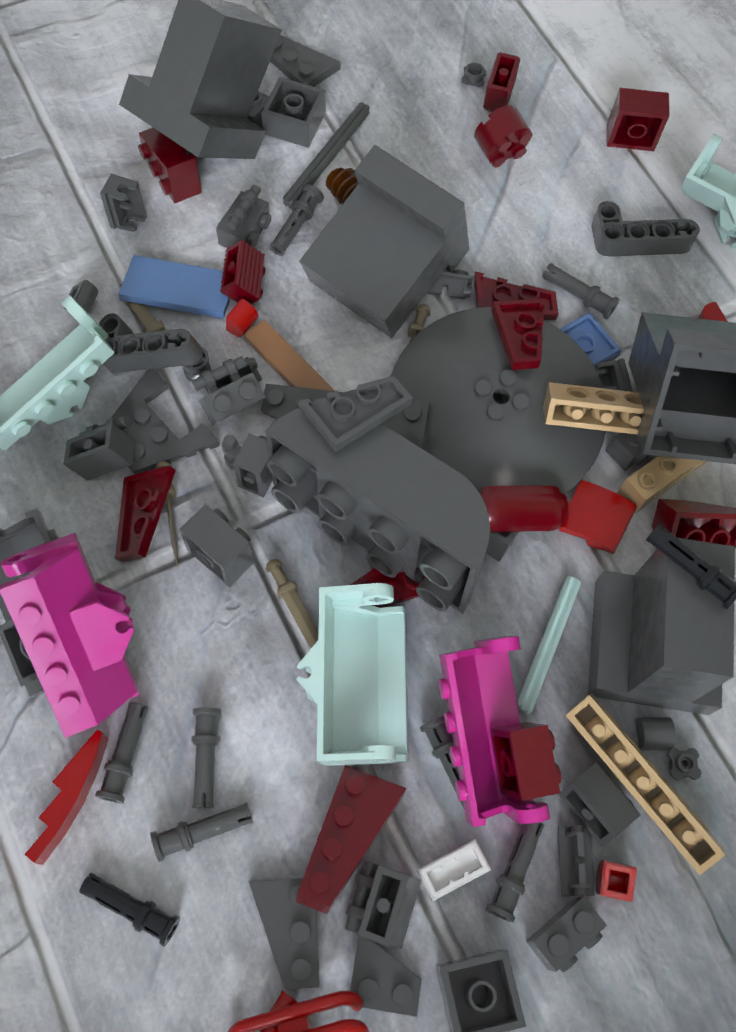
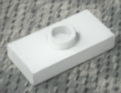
(453, 870)

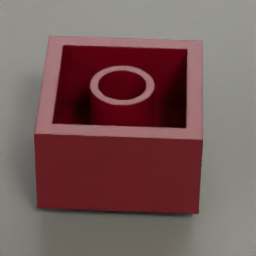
(637, 119)
(526, 760)

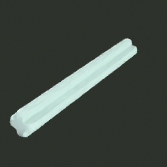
(548, 645)

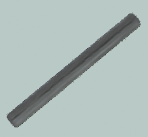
(327, 153)

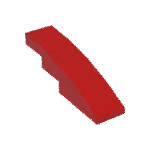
(75, 784)

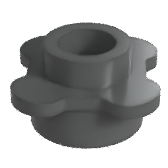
(474, 75)
(676, 768)

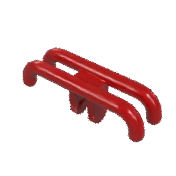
(295, 1016)

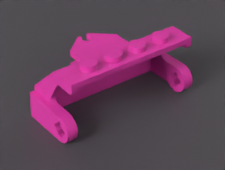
(71, 632)
(482, 698)

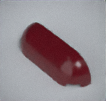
(525, 507)

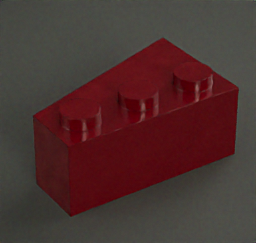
(171, 164)

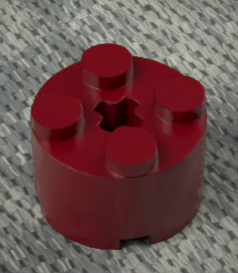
(503, 135)

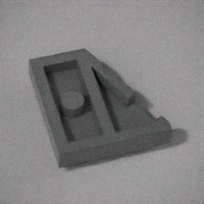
(384, 981)

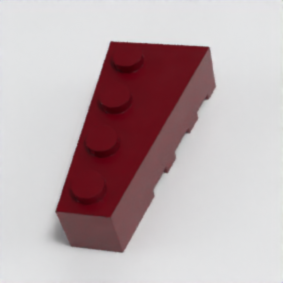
(350, 827)

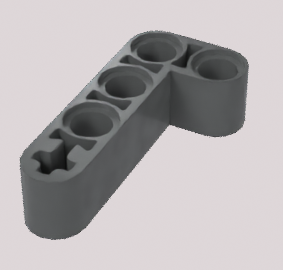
(642, 237)
(148, 349)

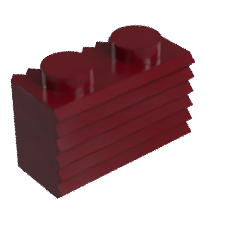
(501, 81)
(243, 273)

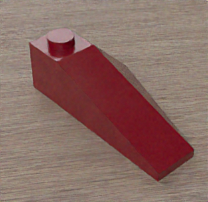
(697, 521)

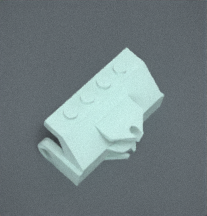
(714, 188)
(56, 380)
(359, 676)

